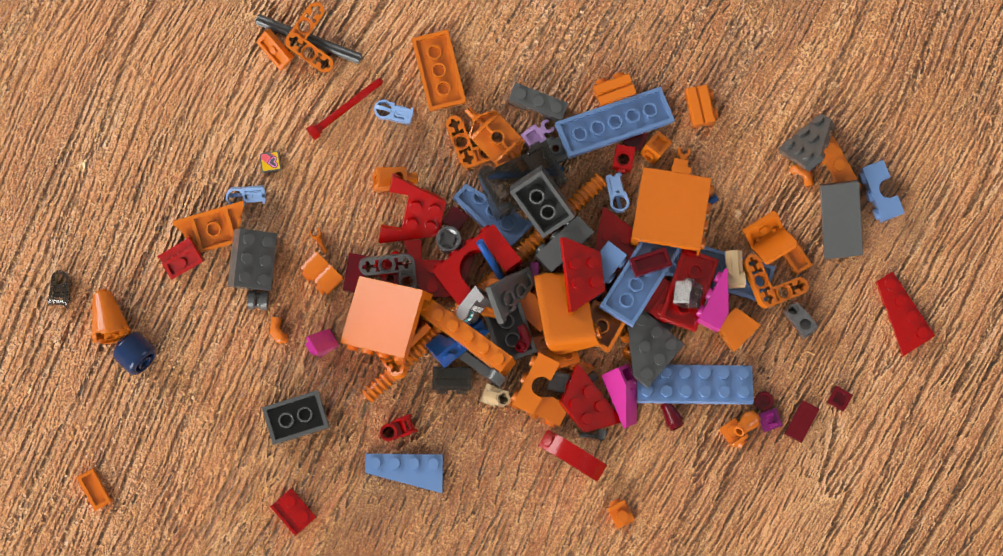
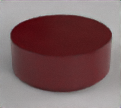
(763, 401)

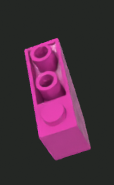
(717, 305)
(321, 343)
(623, 393)

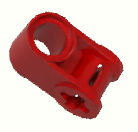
(399, 428)

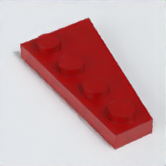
(906, 320)

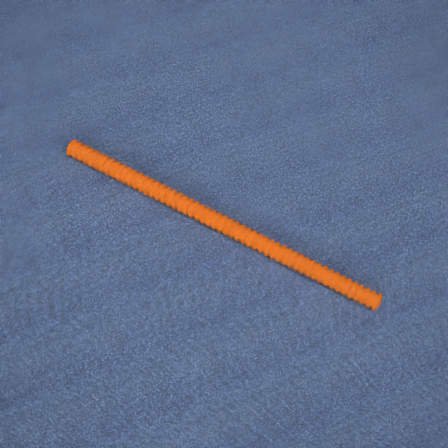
(523, 251)

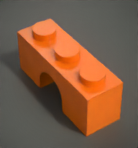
(837, 163)
(541, 368)

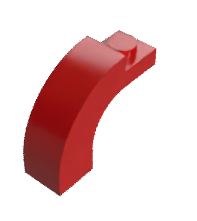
(572, 455)

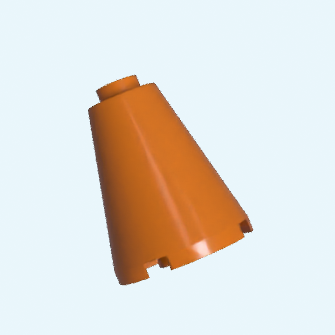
(107, 319)

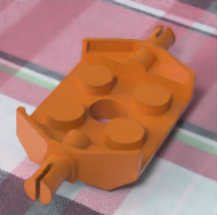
(481, 133)

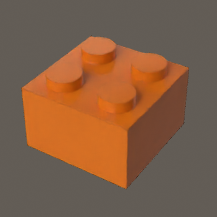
(609, 325)

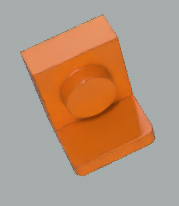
(655, 147)
(729, 434)
(620, 513)

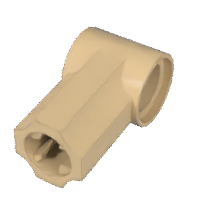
(734, 264)
(495, 396)

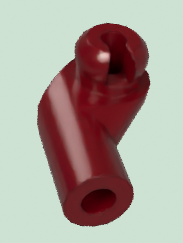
(525, 339)

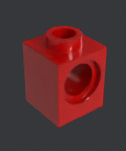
(623, 150)

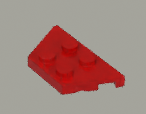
(615, 231)
(581, 273)
(586, 403)

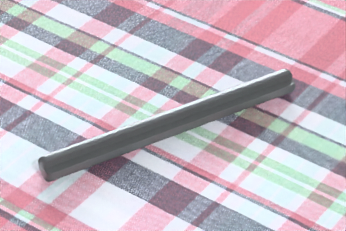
(320, 43)

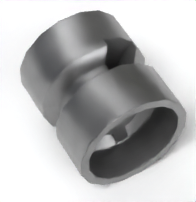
(448, 239)

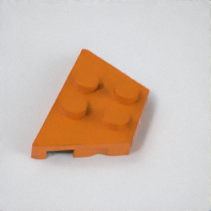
(212, 227)

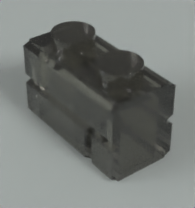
(452, 379)

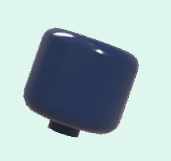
(134, 353)

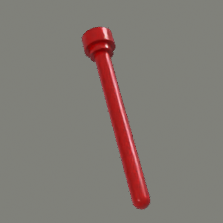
(316, 129)

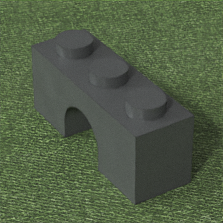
(544, 104)

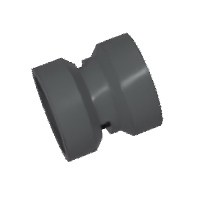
(261, 301)

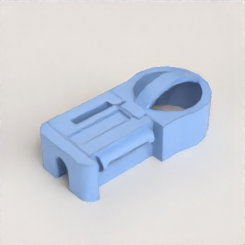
(397, 113)
(616, 190)
(249, 194)

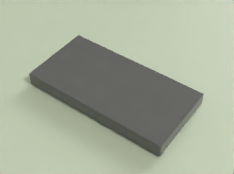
(841, 219)

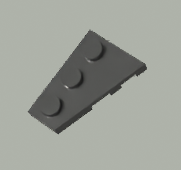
(508, 292)

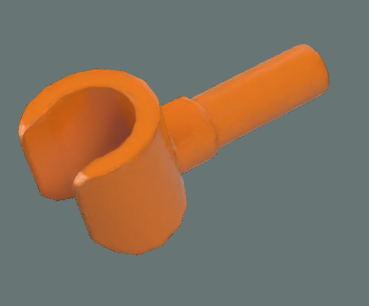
(318, 238)

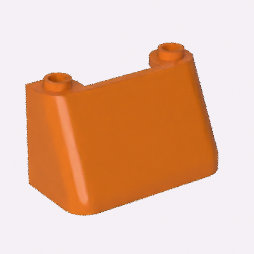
(564, 330)

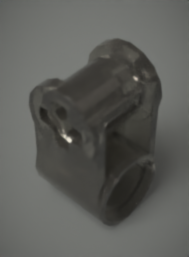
(60, 291)

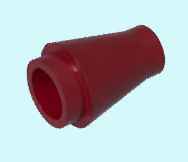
(672, 417)

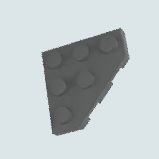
(809, 143)
(650, 348)

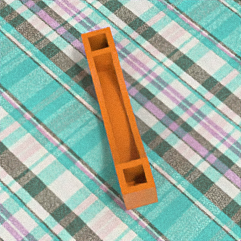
(467, 336)

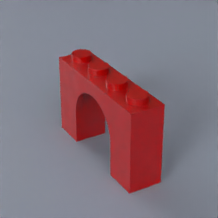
(450, 271)

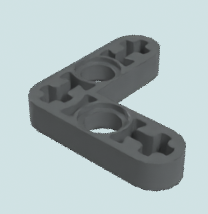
(402, 271)
(490, 374)

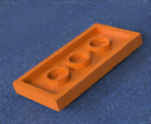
(438, 70)

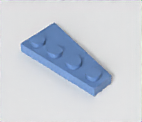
(477, 207)
(412, 469)

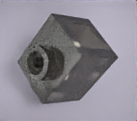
(687, 293)

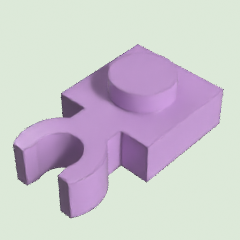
(536, 134)

